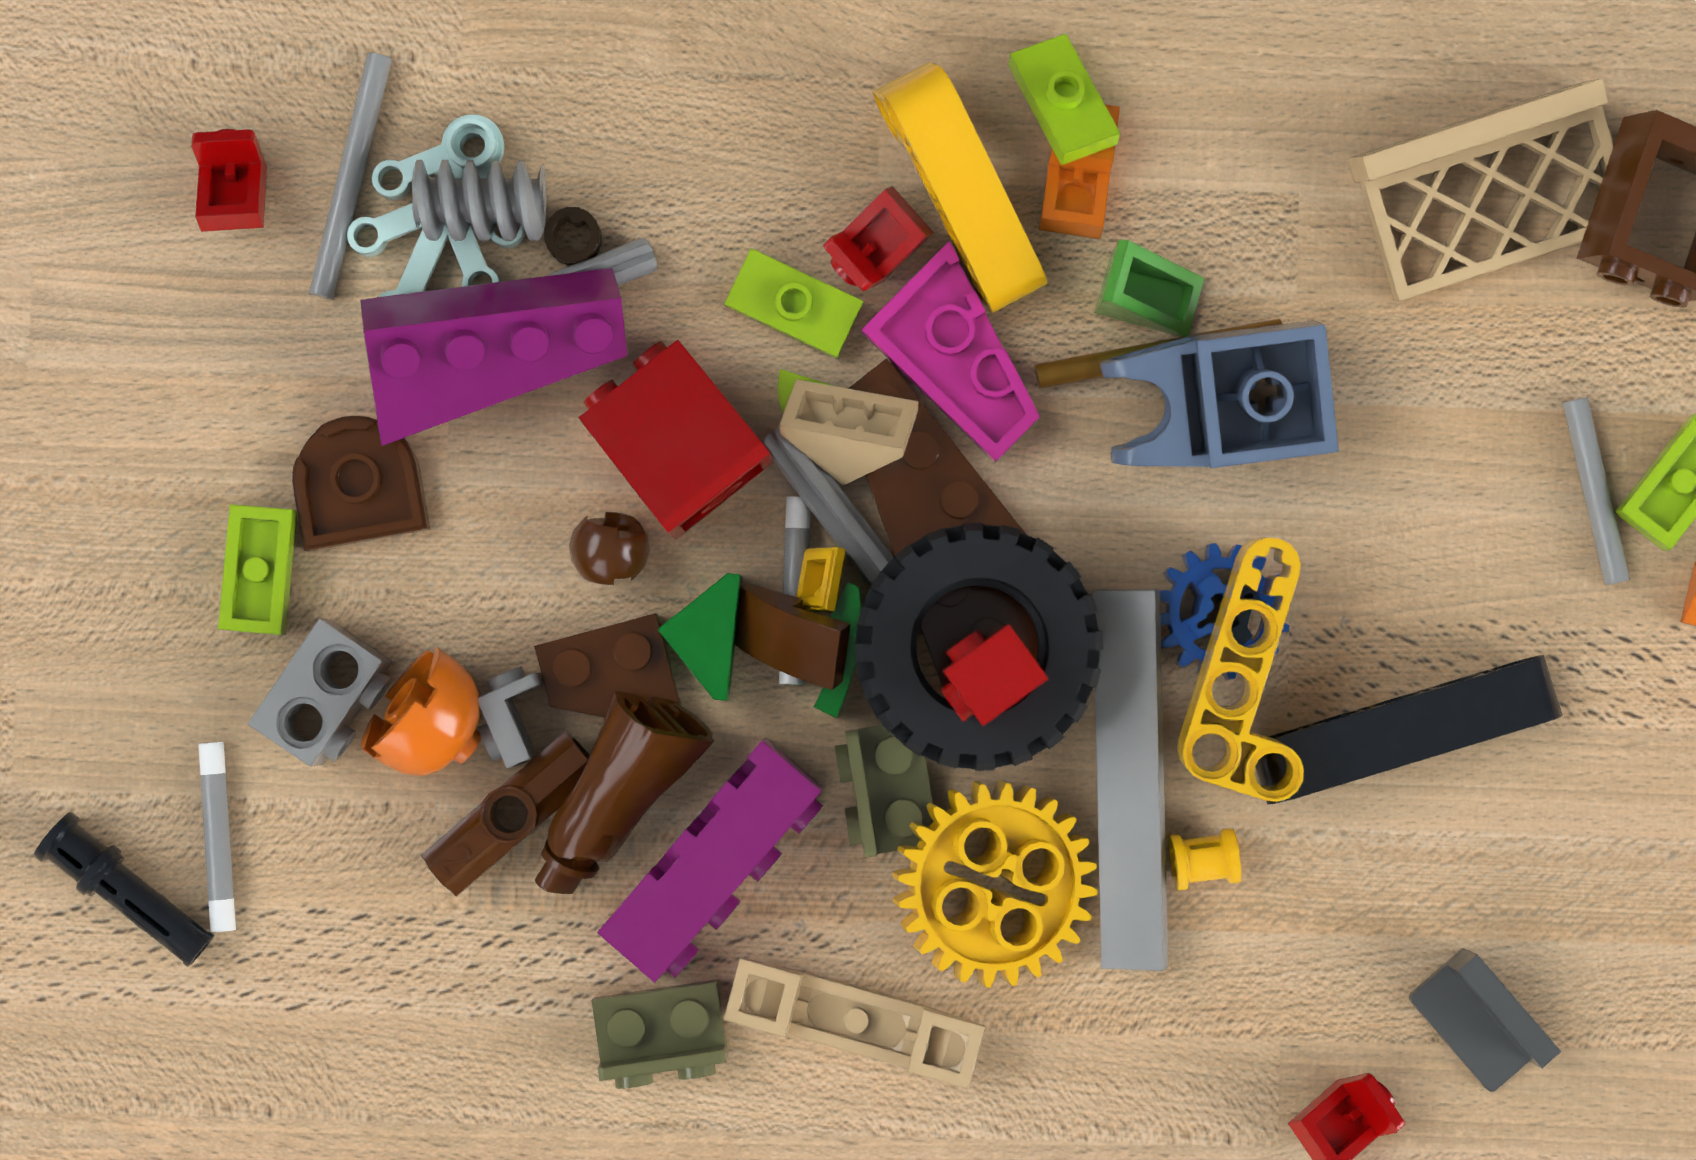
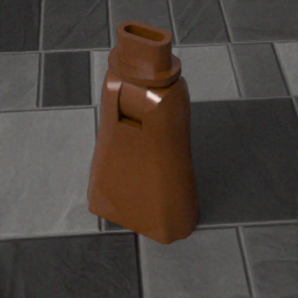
(632, 763)

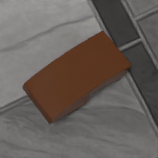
(789, 638)

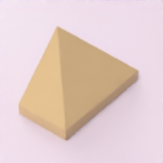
(847, 428)

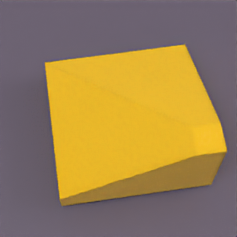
(821, 578)

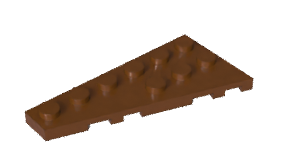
(934, 491)

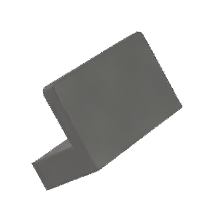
(1481, 1020)

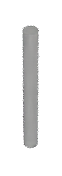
(350, 175)

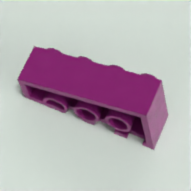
(484, 344)
(711, 860)

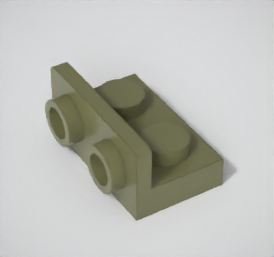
(888, 789)
(660, 1033)

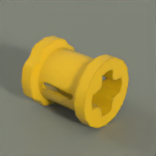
(1204, 858)

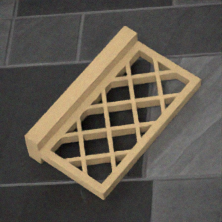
(1463, 143)

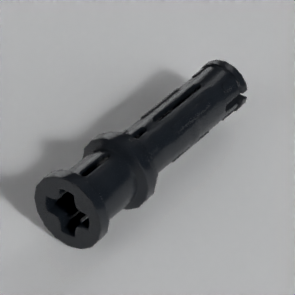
(101, 872)

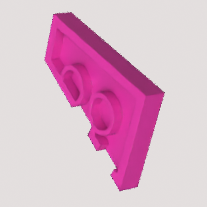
(953, 356)

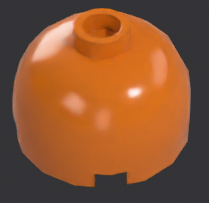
(428, 717)

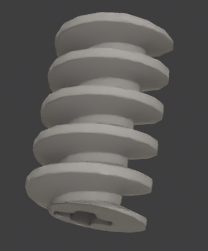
(479, 201)

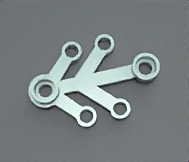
(402, 221)

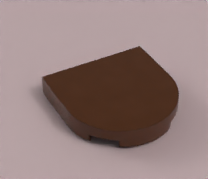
(354, 487)

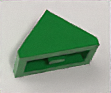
(706, 635)

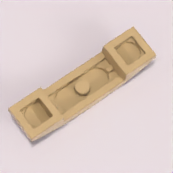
(855, 1021)

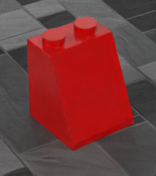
(674, 437)

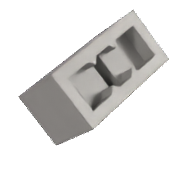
(310, 682)

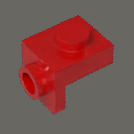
(229, 180)
(877, 241)
(1346, 1118)

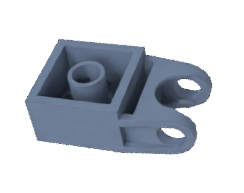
(1208, 401)

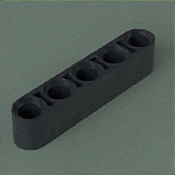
(1416, 726)

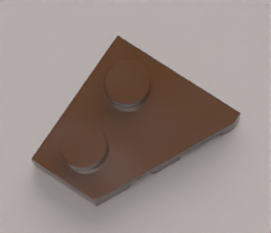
(621, 657)

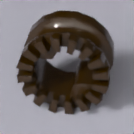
(579, 218)

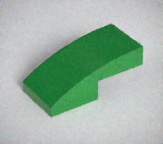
(846, 610)

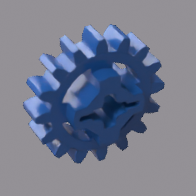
(1205, 586)

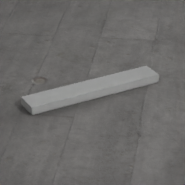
(1131, 781)

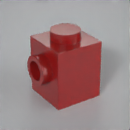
(989, 674)

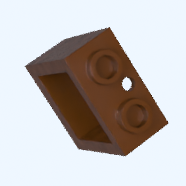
(1606, 238)

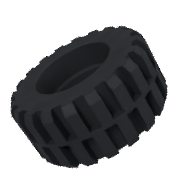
(990, 558)

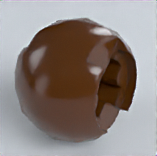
(609, 548)

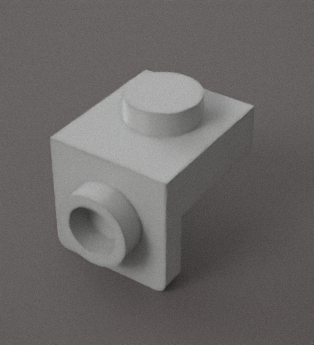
(504, 731)

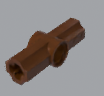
(479, 837)

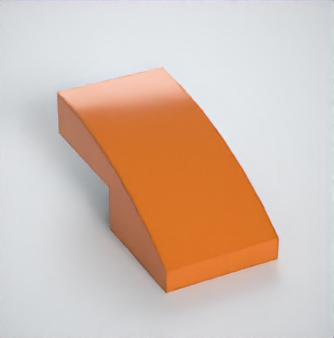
(1078, 192)

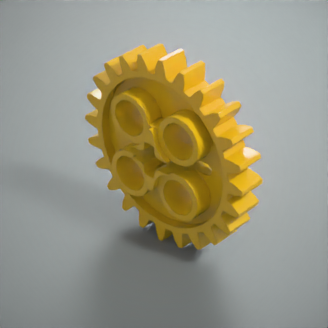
(975, 934)

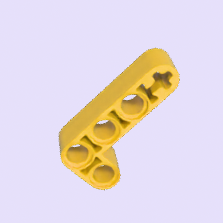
(962, 183)
(1253, 665)

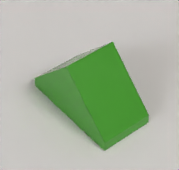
(1148, 290)

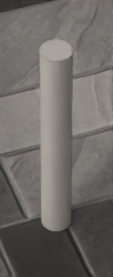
(1596, 491)

